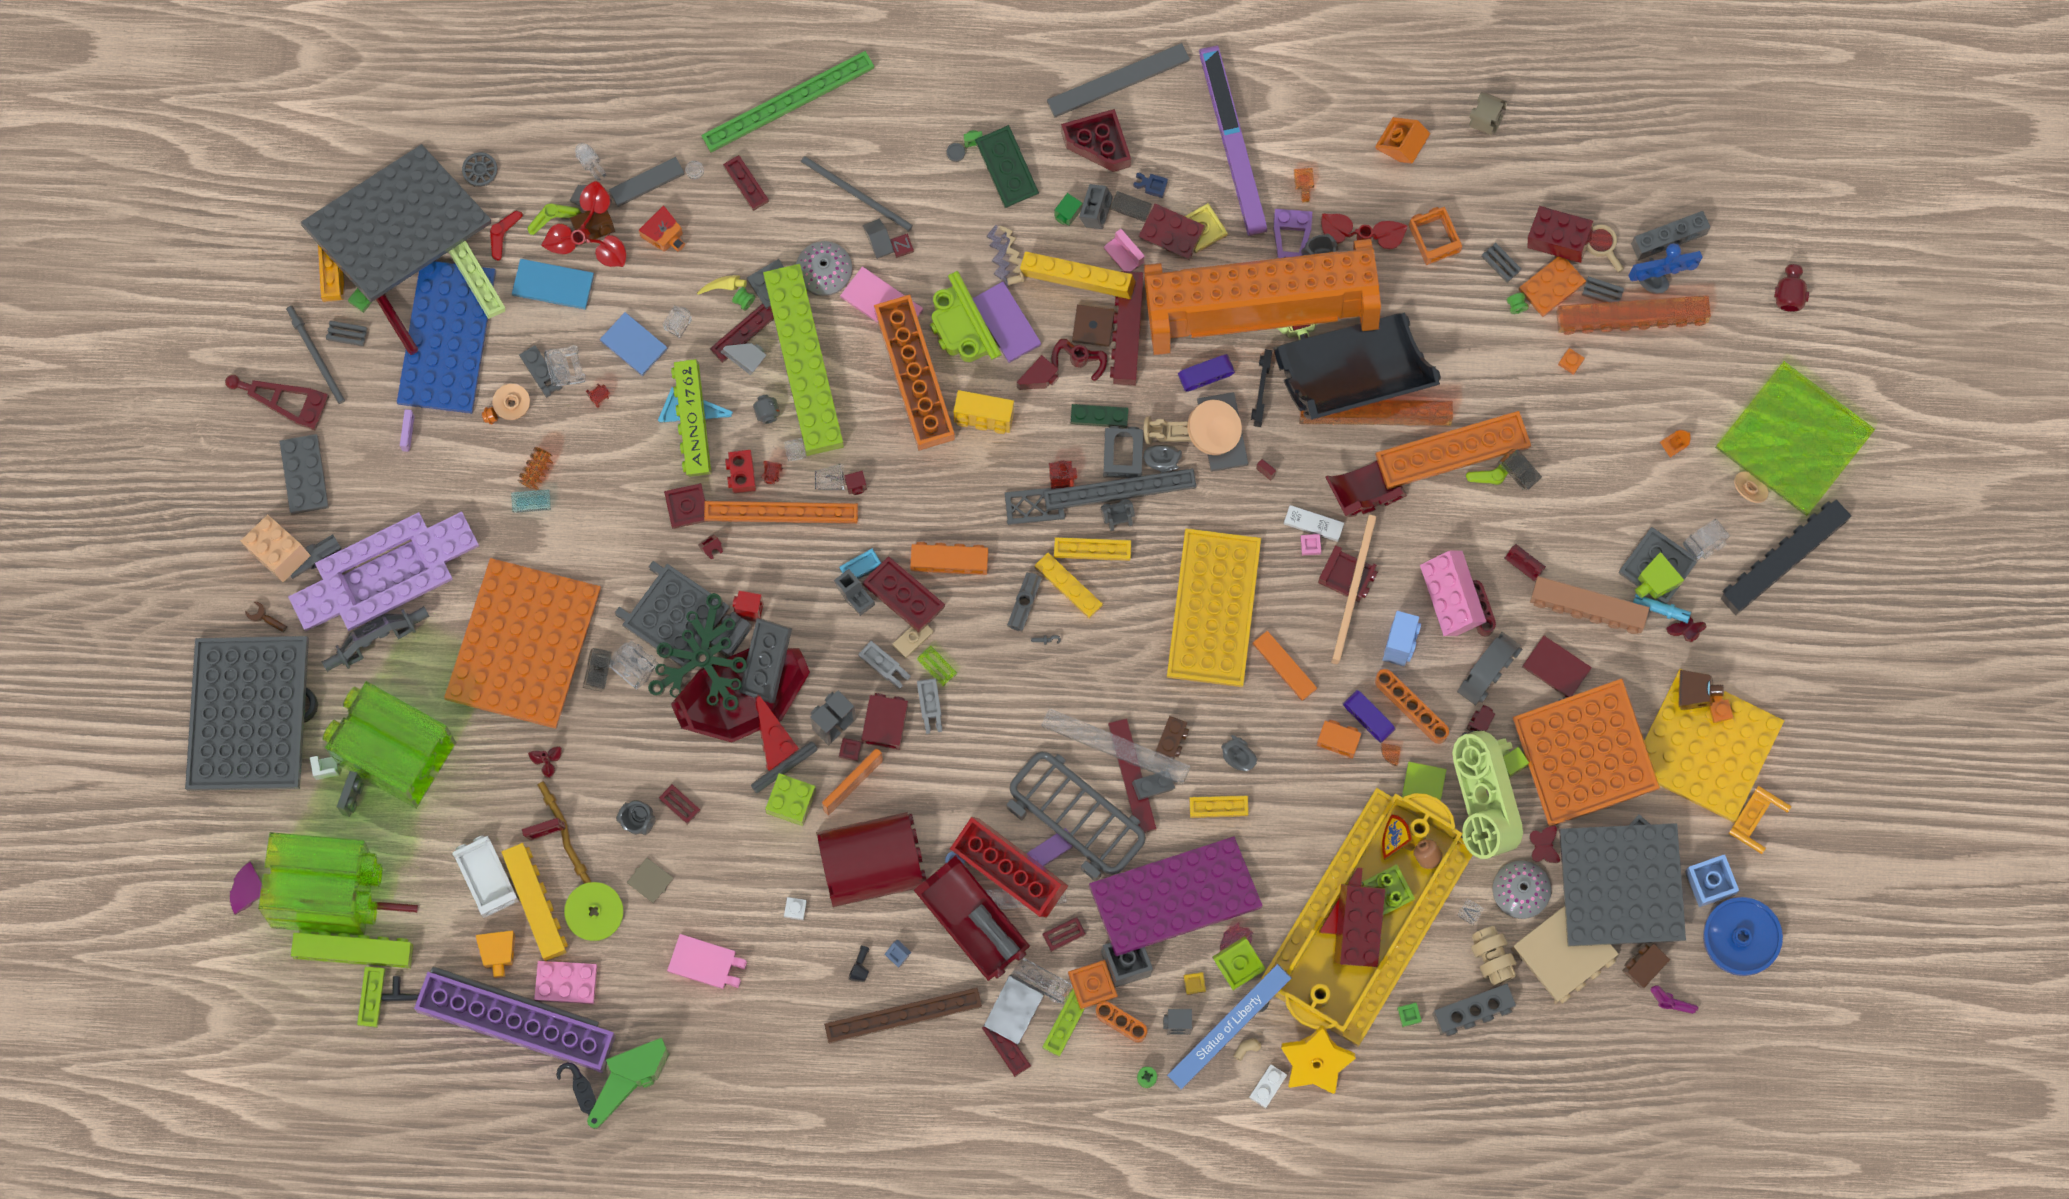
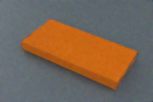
(852, 781)

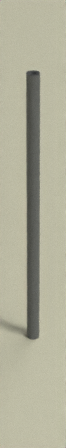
(483, 986)

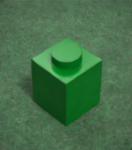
(1067, 209)

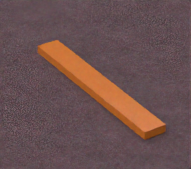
(781, 512)

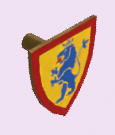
(1396, 836)

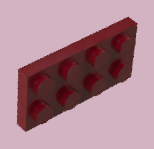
(903, 594)

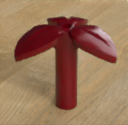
(540, 757)

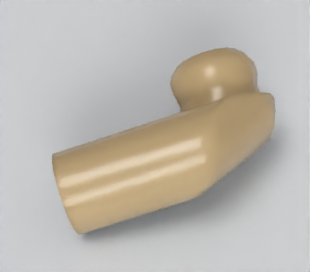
(1247, 1045)

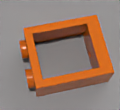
(1444, 251)

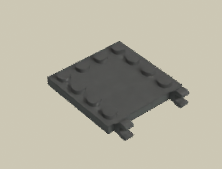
(664, 608)

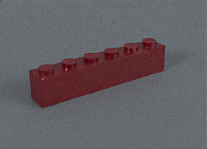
(1127, 335)

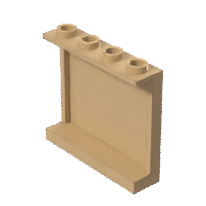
(1557, 965)

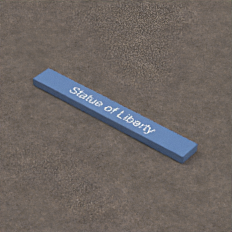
(1229, 1026)

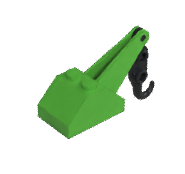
(628, 1070)

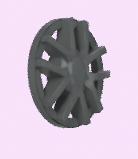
(479, 169)

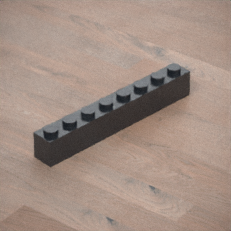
(1784, 558)

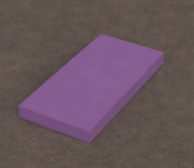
(1006, 322)

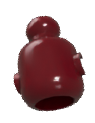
(1791, 290)

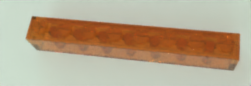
(1633, 314)
(1391, 413)

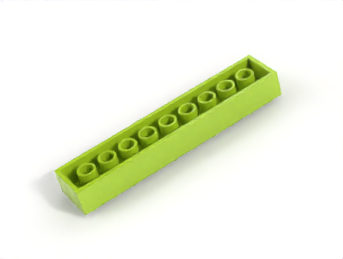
(803, 360)

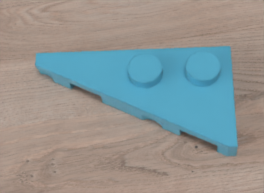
(711, 410)

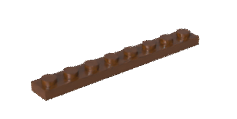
(903, 1015)

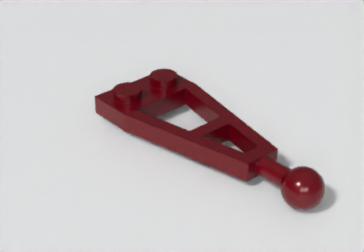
(311, 409)

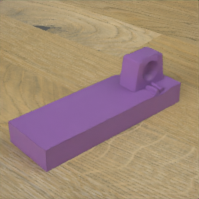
(1050, 849)

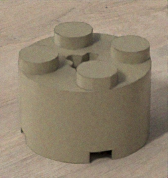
(1487, 114)

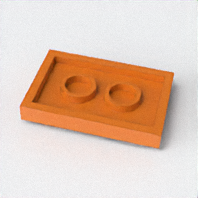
(1552, 285)

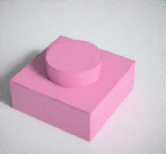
(1310, 544)

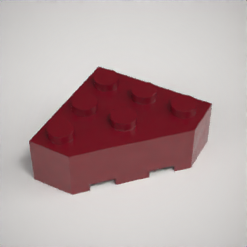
(1098, 140)

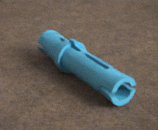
(1664, 609)

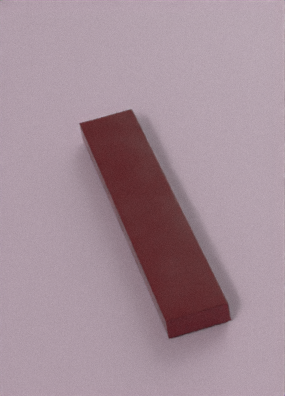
(1140, 808)

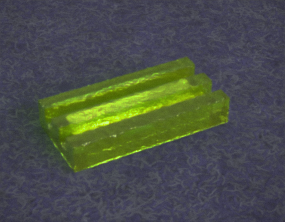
(953, 673)

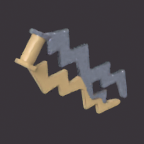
(1003, 249)

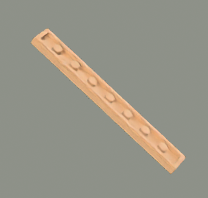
(1353, 589)

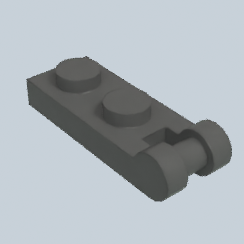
(538, 369)

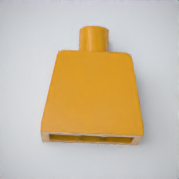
(497, 951)

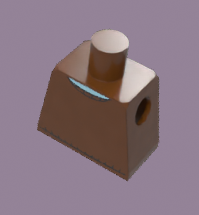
(1697, 690)

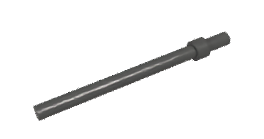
(298, 324)

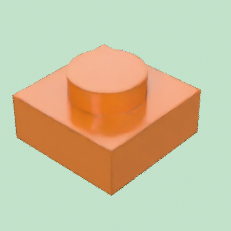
(1571, 361)

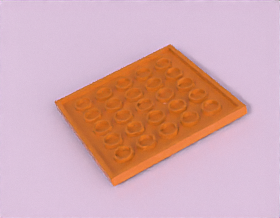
(1586, 752)

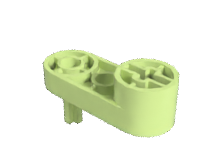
(1493, 819)

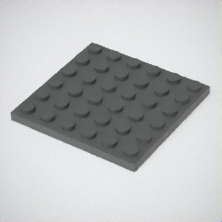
(1622, 885)

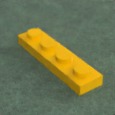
(1092, 549)
(1068, 585)

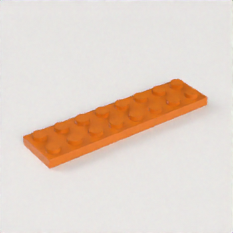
(1452, 450)

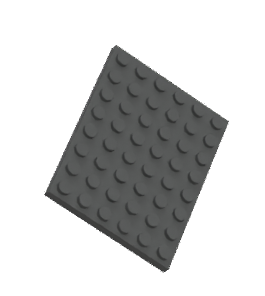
(396, 223)
(247, 713)

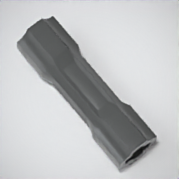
(1003, 943)

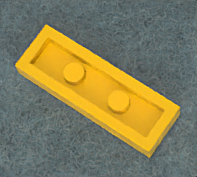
(1218, 806)

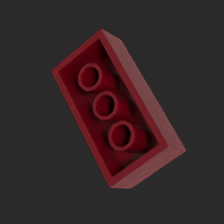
(1359, 925)

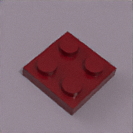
(685, 505)

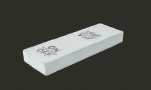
(1313, 523)

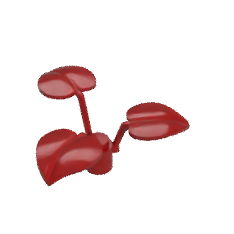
(1387, 232)
(563, 241)

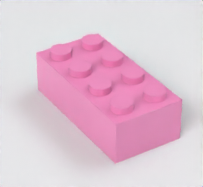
(1453, 593)

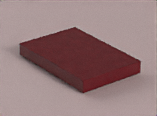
(1556, 667)

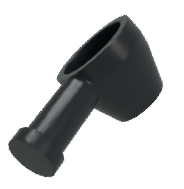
(858, 971)

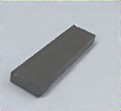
(646, 182)

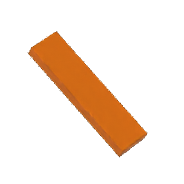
(1284, 665)

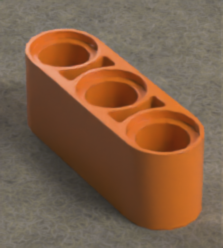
(1116, 1013)

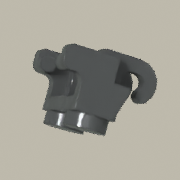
(1118, 513)

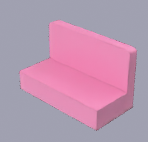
(1124, 252)

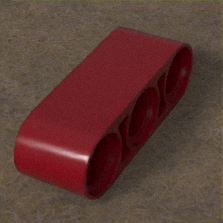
(1488, 611)

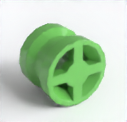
(743, 298)
(1517, 303)
(1147, 1080)

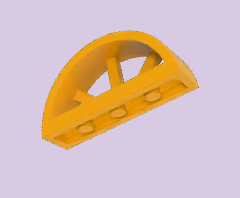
(331, 278)

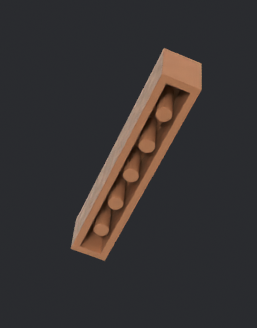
(1589, 605)

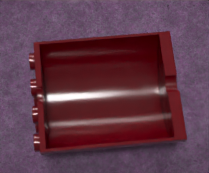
(871, 859)

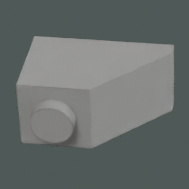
(745, 356)

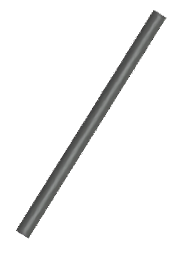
(858, 194)

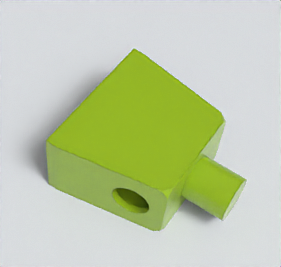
(1658, 578)

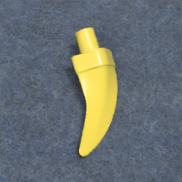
(728, 282)

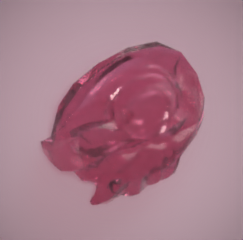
(1234, 934)

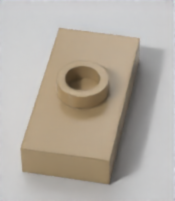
(911, 640)

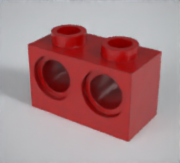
(744, 471)

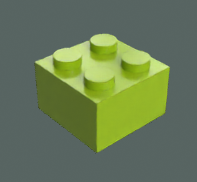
(790, 799)

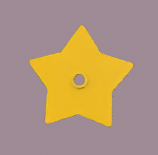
(1316, 1060)

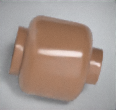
(1428, 854)

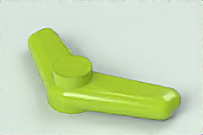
(551, 211)
(1492, 477)

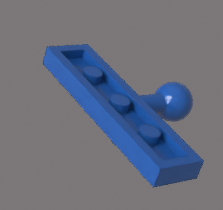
(1671, 264)

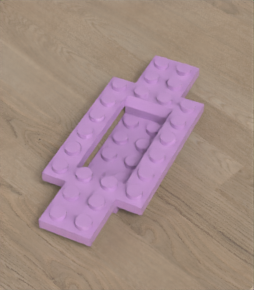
(387, 579)

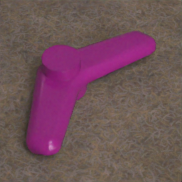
(1666, 1001)

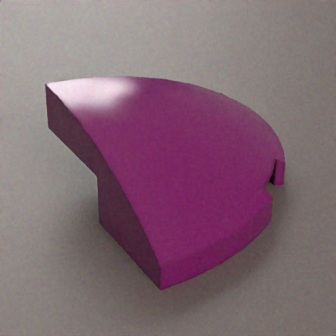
(245, 888)

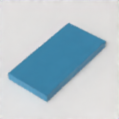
(553, 284)

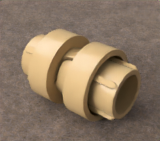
(1497, 964)

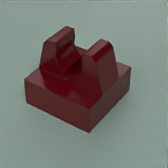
(709, 544)

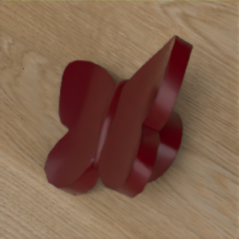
(1690, 631)
(1544, 846)

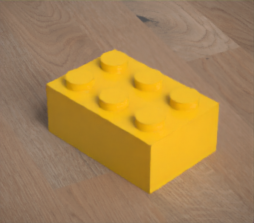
(983, 412)

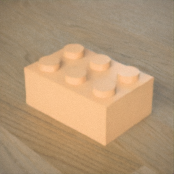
(275, 548)

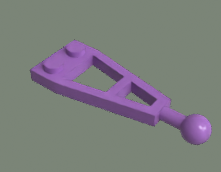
(1291, 220)

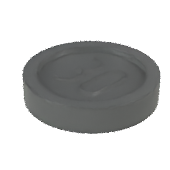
(955, 152)

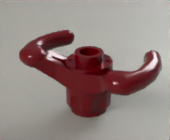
(1080, 356)

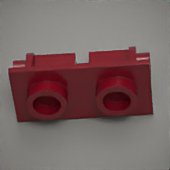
(1524, 562)

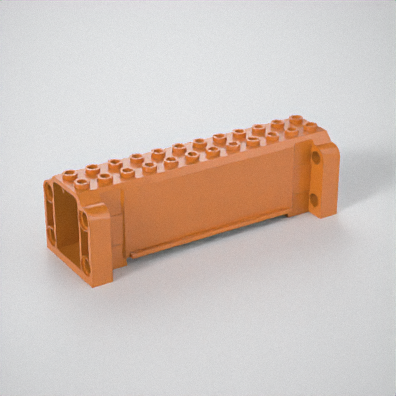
(1262, 295)

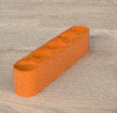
(1409, 697)

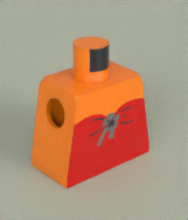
(662, 231)

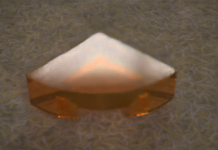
(1390, 753)

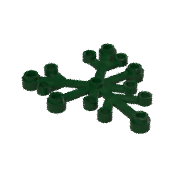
(707, 635)

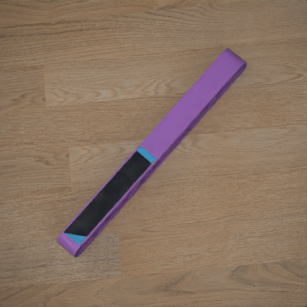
(1233, 140)

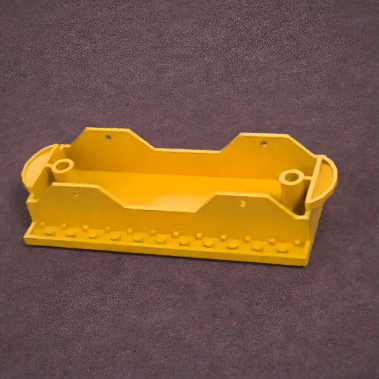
(1358, 993)

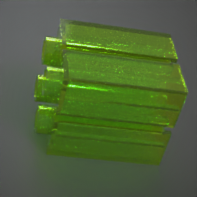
(389, 743)
(319, 884)

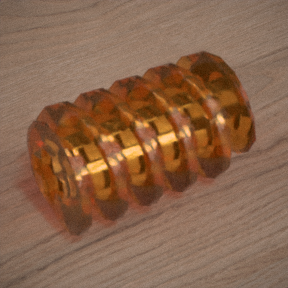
(535, 468)

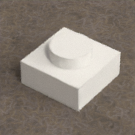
(795, 908)

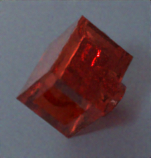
(1062, 474)

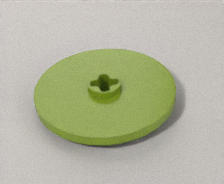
(593, 927)

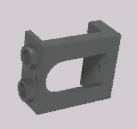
(1123, 471)

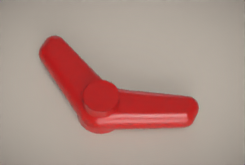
(498, 231)

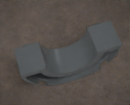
(1488, 668)

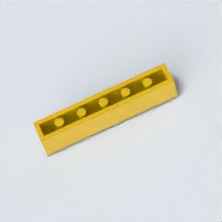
(1077, 275)
(534, 902)

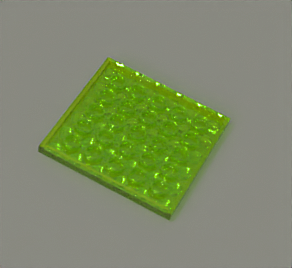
(1795, 438)

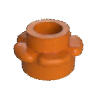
(489, 415)

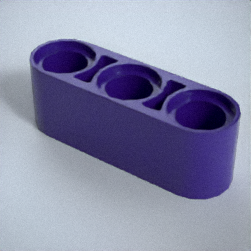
(1206, 373)
(1369, 716)

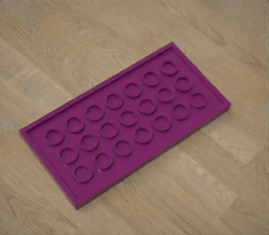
(1175, 896)

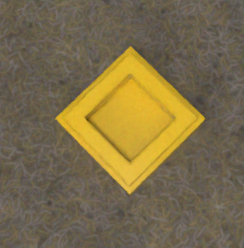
(1194, 983)

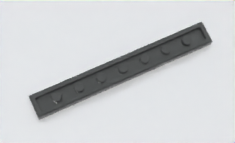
(1118, 80)
(1119, 489)

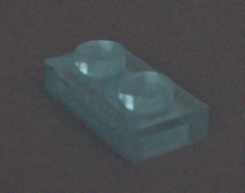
(531, 501)

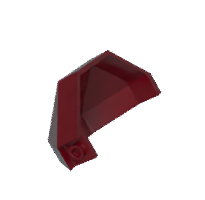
(717, 722)

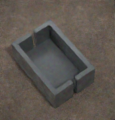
(835, 711)

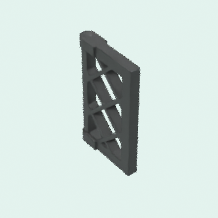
(1026, 519)

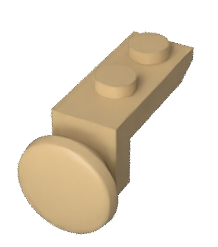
(1165, 431)

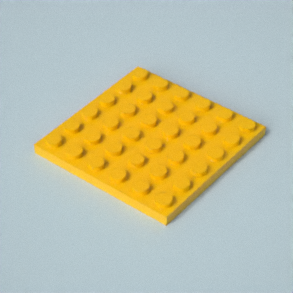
(1707, 759)

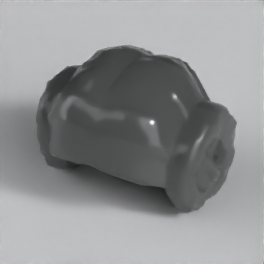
(1320, 244)
(636, 817)

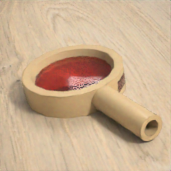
(1603, 243)

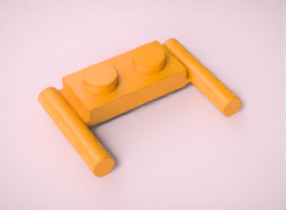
(1752, 814)

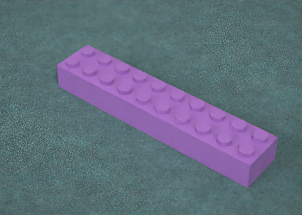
(515, 1022)

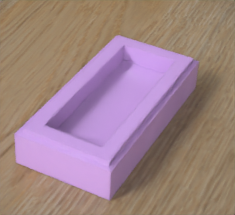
(407, 429)

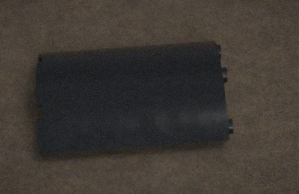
(1354, 367)

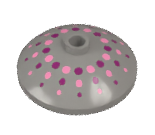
(829, 278)
(1519, 902)

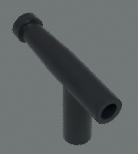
(396, 995)

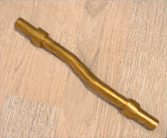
(550, 800)

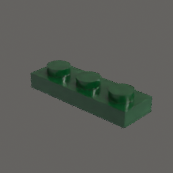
(1099, 415)

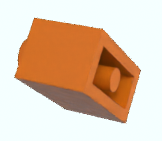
(1338, 738)

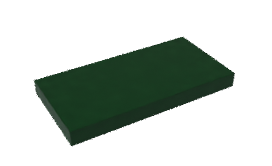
(1006, 166)

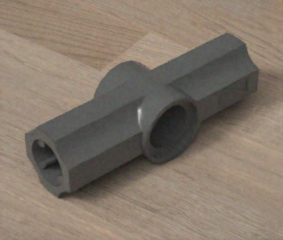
(318, 552)
(1020, 612)

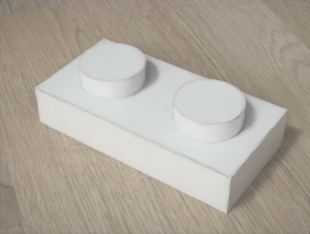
(1268, 1086)

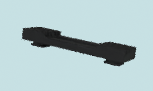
(1257, 414)

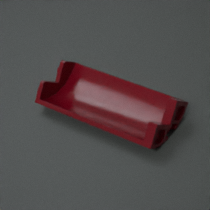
(951, 897)

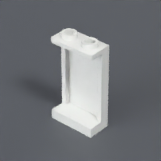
(485, 876)

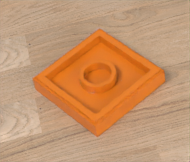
(1092, 984)

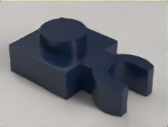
(1154, 184)

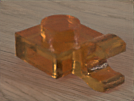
(1304, 180)

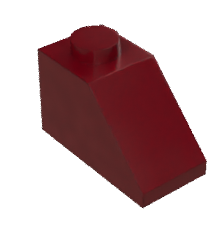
(1039, 375)

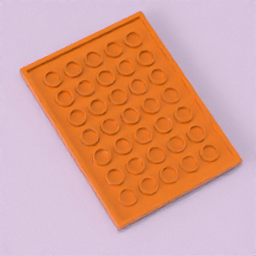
(522, 643)

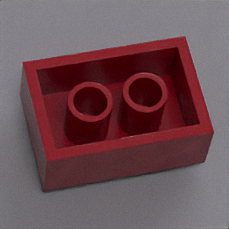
(1560, 234)

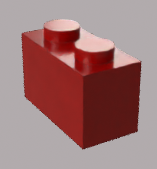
(748, 605)

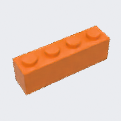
(949, 559)

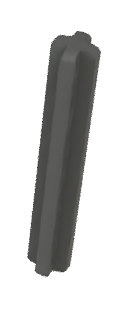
(784, 767)

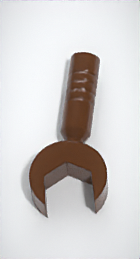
(268, 619)

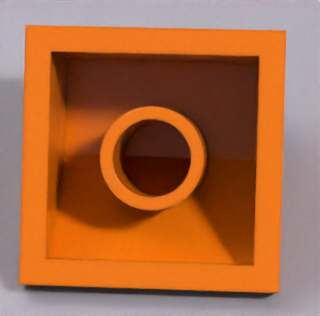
(1403, 139)

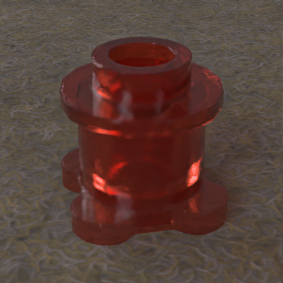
(598, 394)
(771, 472)

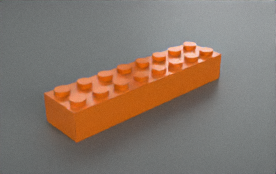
(914, 372)

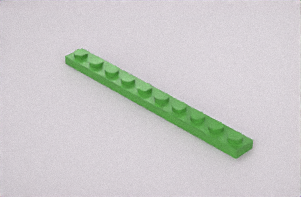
(787, 101)

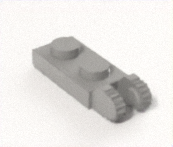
(882, 663)
(929, 703)

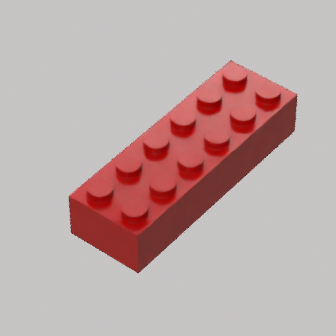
(1009, 867)

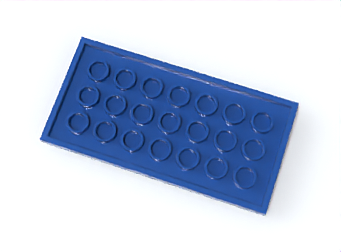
(449, 339)

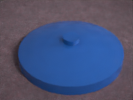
(1742, 936)

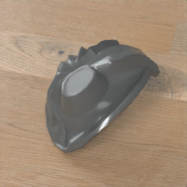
(1655, 284)
(1162, 457)
(1238, 754)

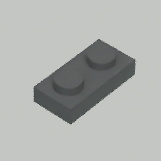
(1152, 786)

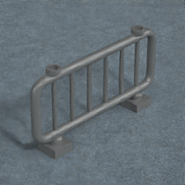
(1090, 869)

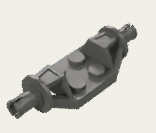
(368, 632)

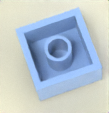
(1712, 880)

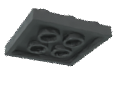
(1647, 550)

